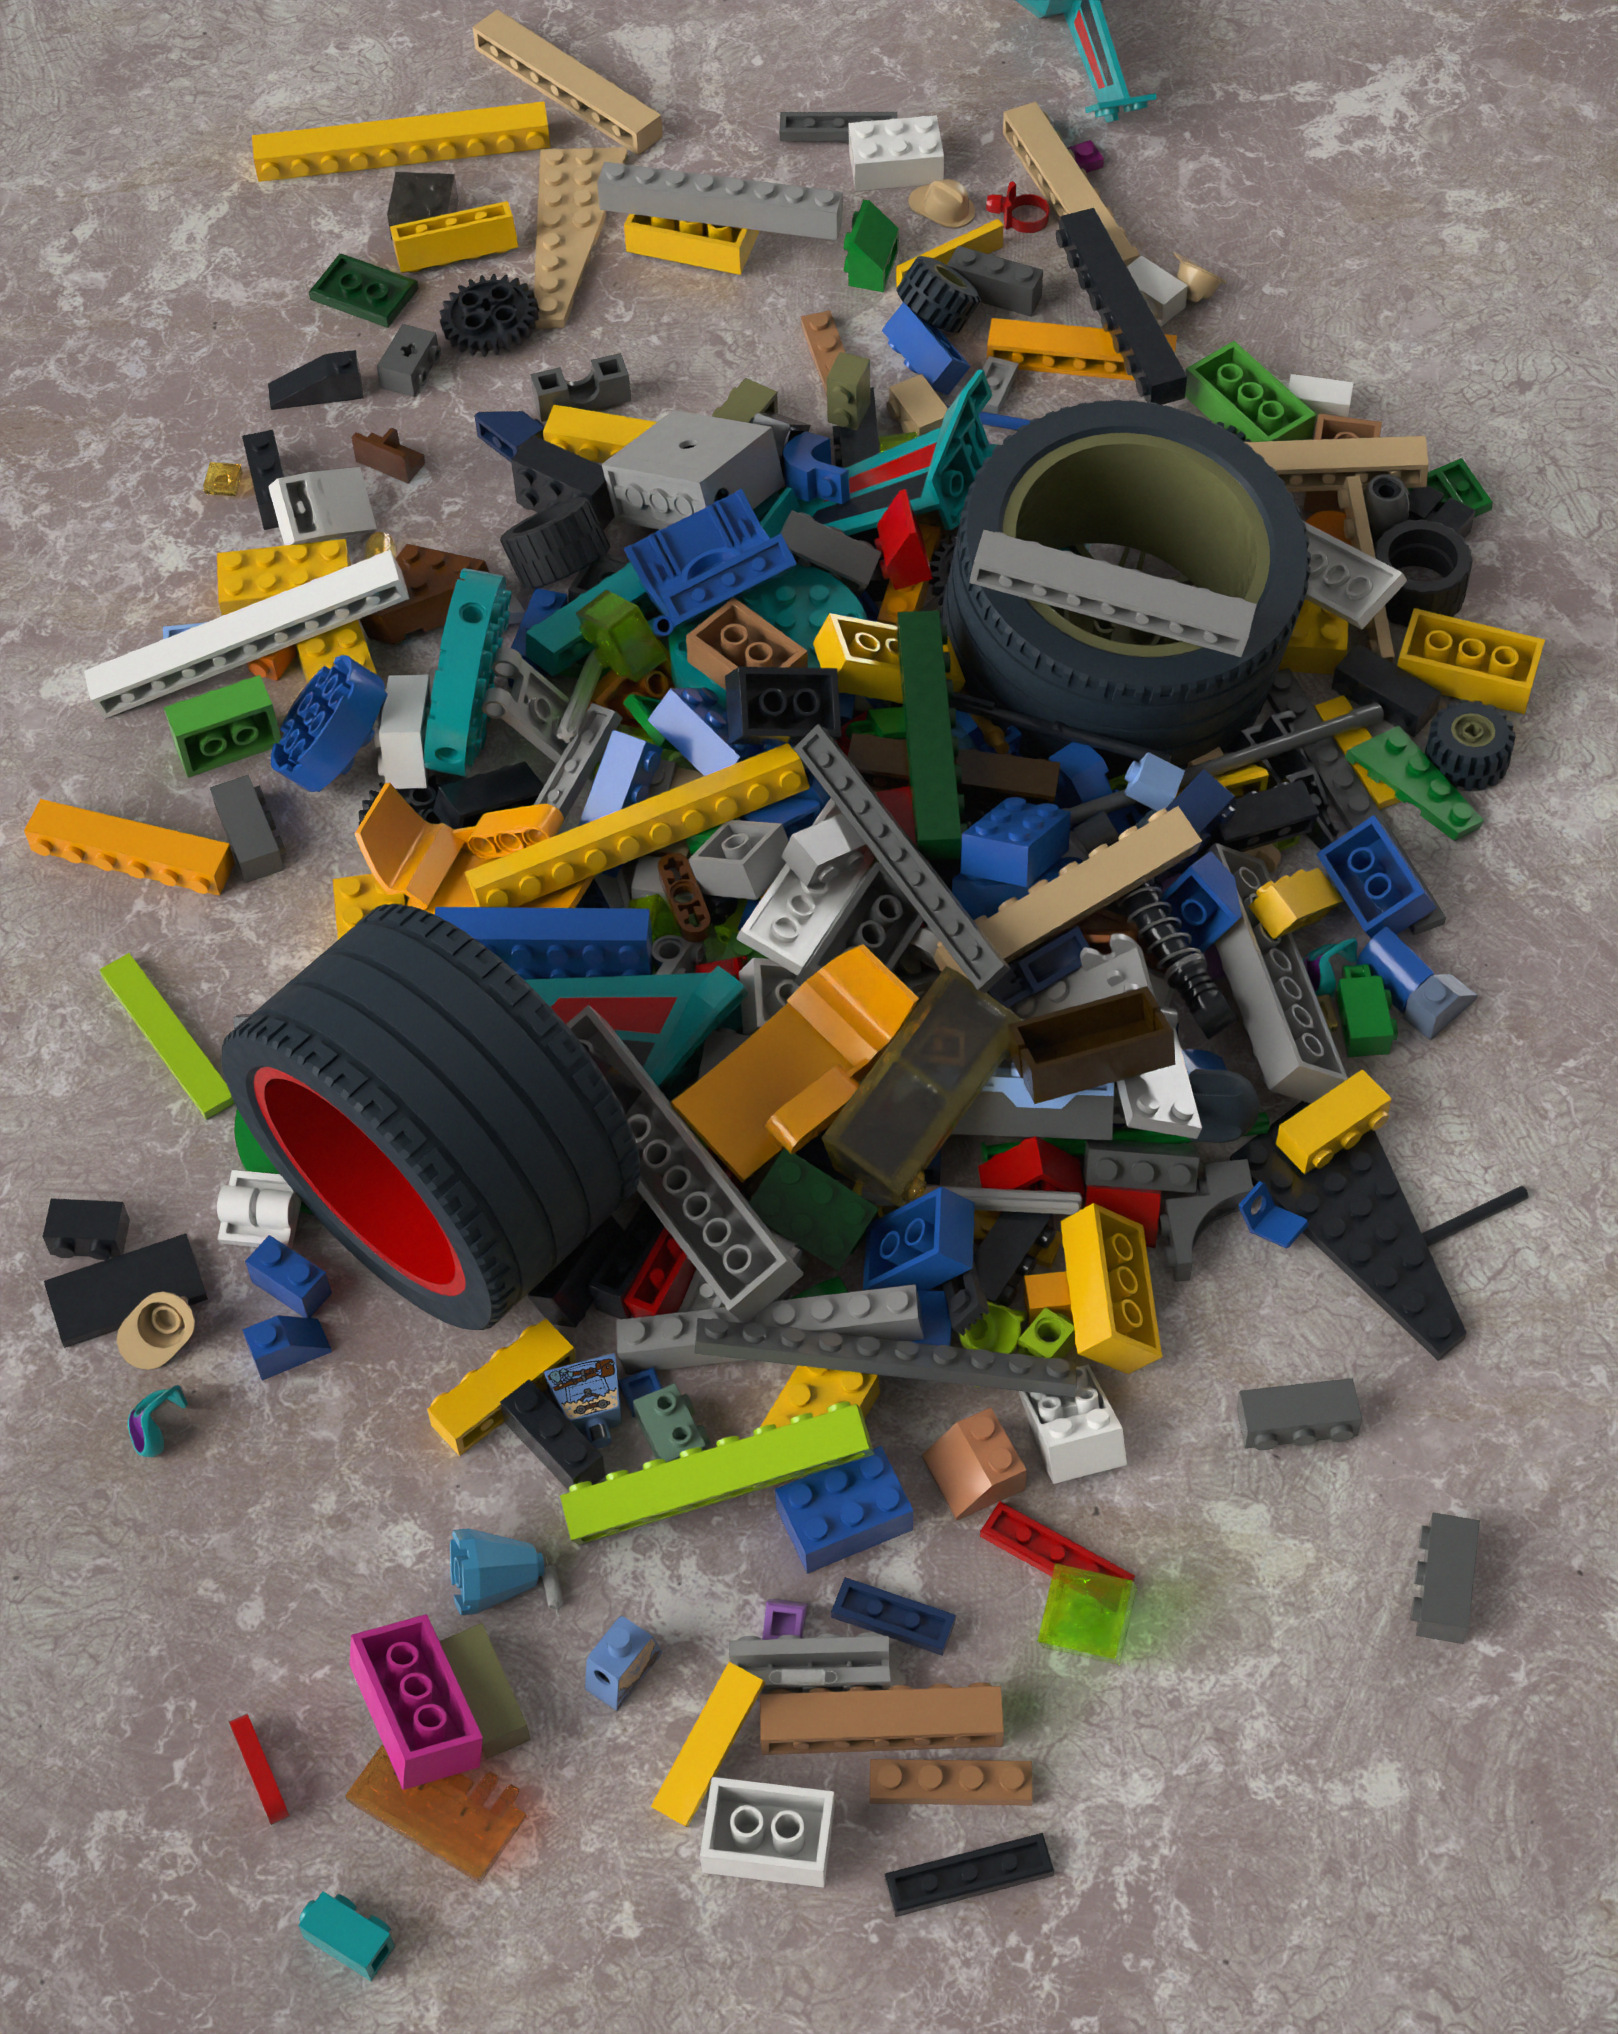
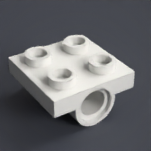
(255, 1208)

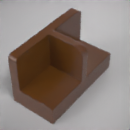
(387, 455)

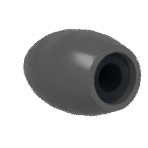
(1385, 504)

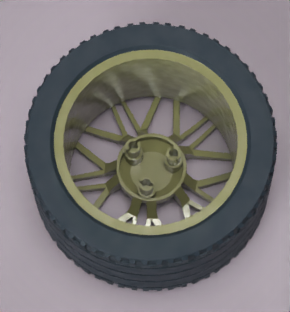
(1148, 484)

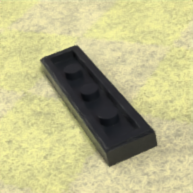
(969, 1874)

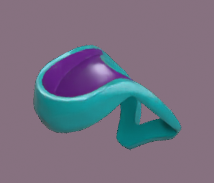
(1320, 969)
(143, 1431)

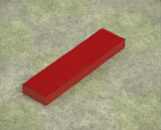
(1041, 1545)

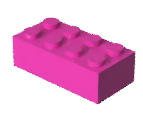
(415, 1701)

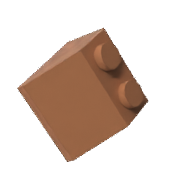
(975, 1464)

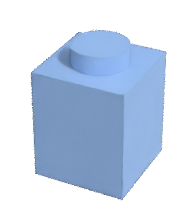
(1153, 781)

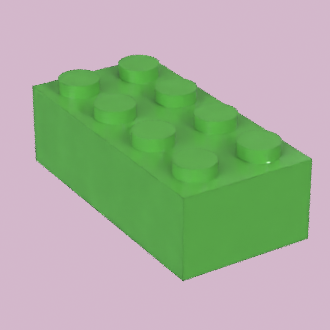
(1243, 394)

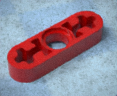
(259, 1769)

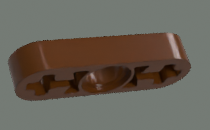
(682, 910)

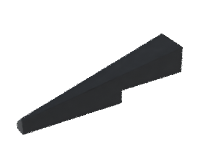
(1291, 768)

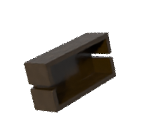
(1091, 1044)

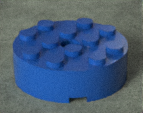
(329, 724)

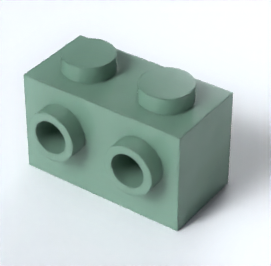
(668, 1423)

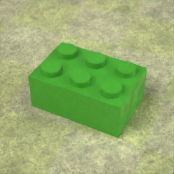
(223, 726)

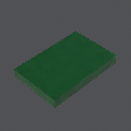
(363, 290)

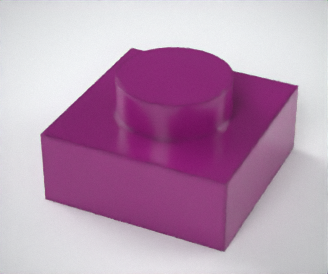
(1087, 156)

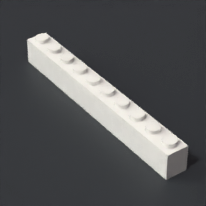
(246, 634)

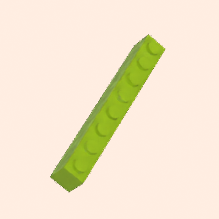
(717, 1473)

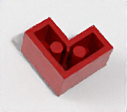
(1033, 1166)

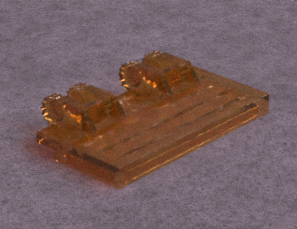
(441, 1815)

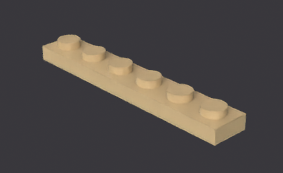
(1358, 530)

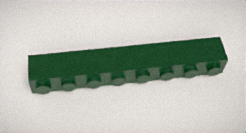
(929, 735)

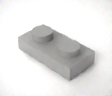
(1000, 378)

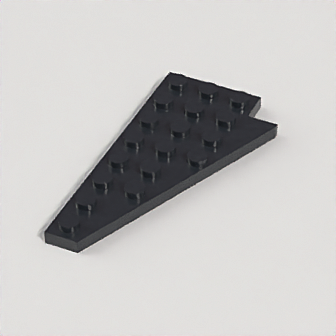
(1364, 1228)

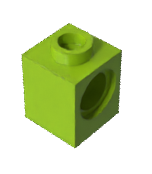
(1050, 1325)

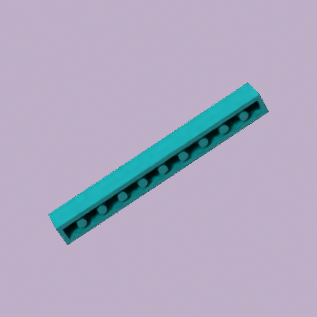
(557, 639)

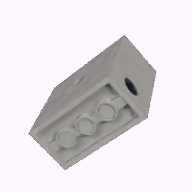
(689, 465)

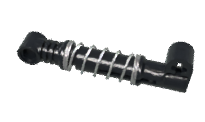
(1165, 939)

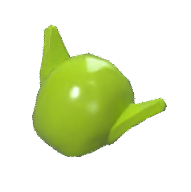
(996, 1332)

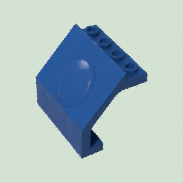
(708, 560)

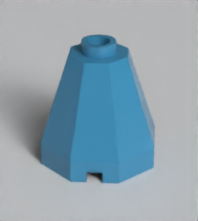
(490, 1569)

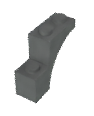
(1186, 1218)

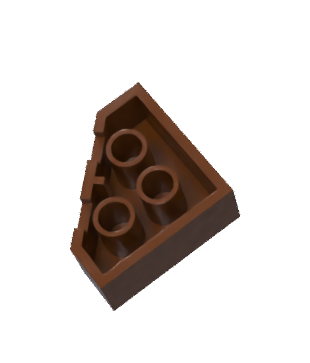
(430, 583)

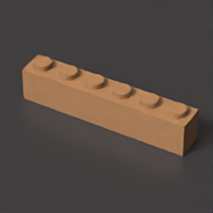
(881, 1719)

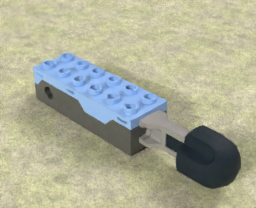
(1004, 1107)

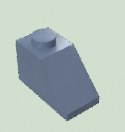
(1437, 1003)

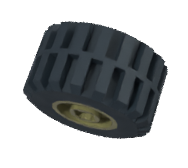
(938, 294)
(1471, 744)

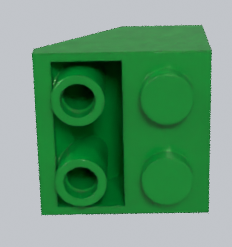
(870, 248)

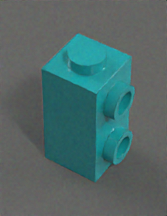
(345, 1934)

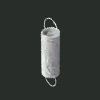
(552, 1587)
(803, 1677)

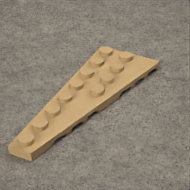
(567, 225)

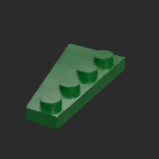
(1409, 772)

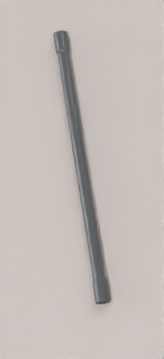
(1354, 720)

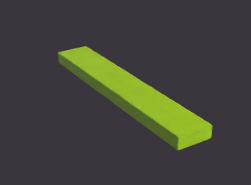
(167, 1035)

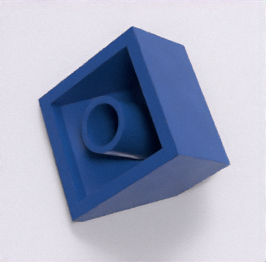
(1204, 901)

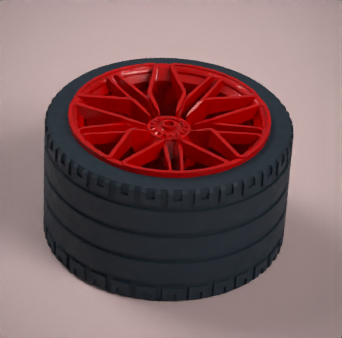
(433, 1114)

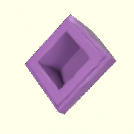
(784, 1618)

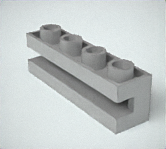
(854, 1660)

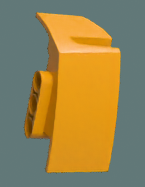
(432, 859)
(799, 1065)

